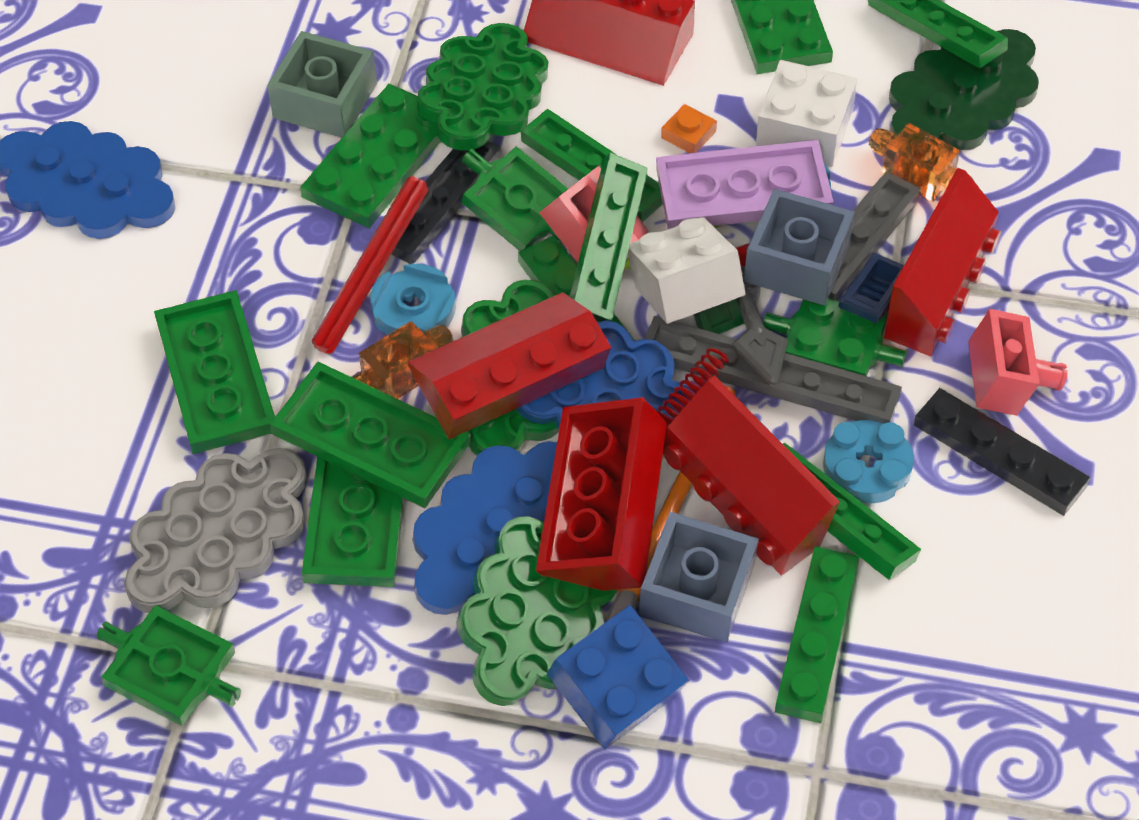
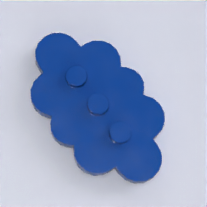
(85, 179)
(630, 372)
(471, 514)

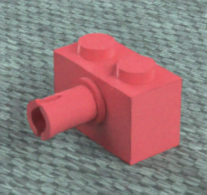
(1006, 363)

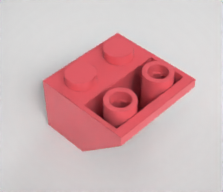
(571, 211)

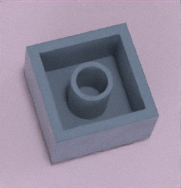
(799, 246)
(698, 577)

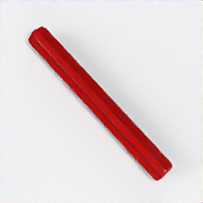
(369, 265)

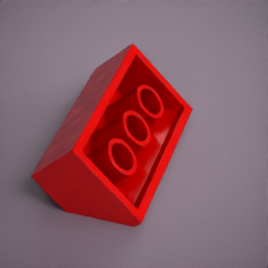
(621, 35)
(942, 266)
(510, 363)
(749, 476)
(603, 494)

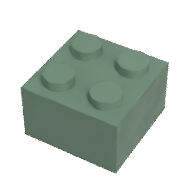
(322, 84)

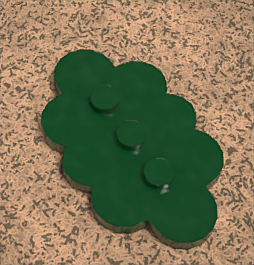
(960, 100)

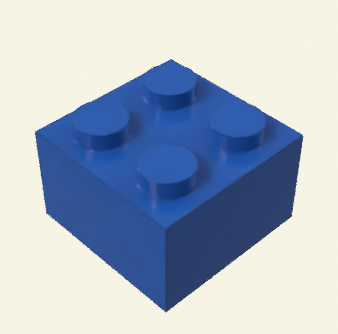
(617, 676)

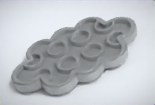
(216, 530)

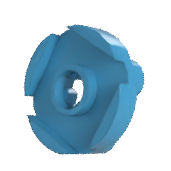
(417, 281)
(871, 438)

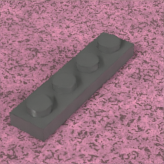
(873, 223)

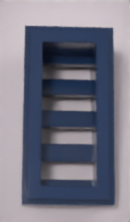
(872, 288)

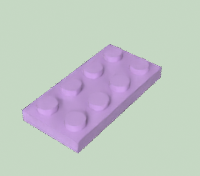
(738, 182)

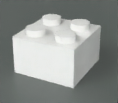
(807, 106)
(686, 269)

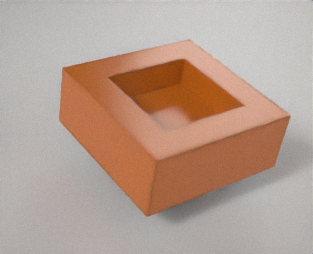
(689, 129)

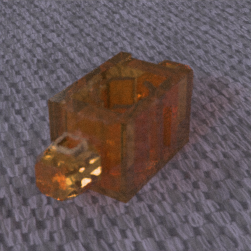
(917, 158)
(386, 361)

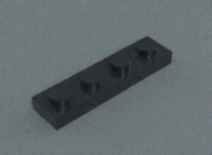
(441, 202)
(1002, 451)

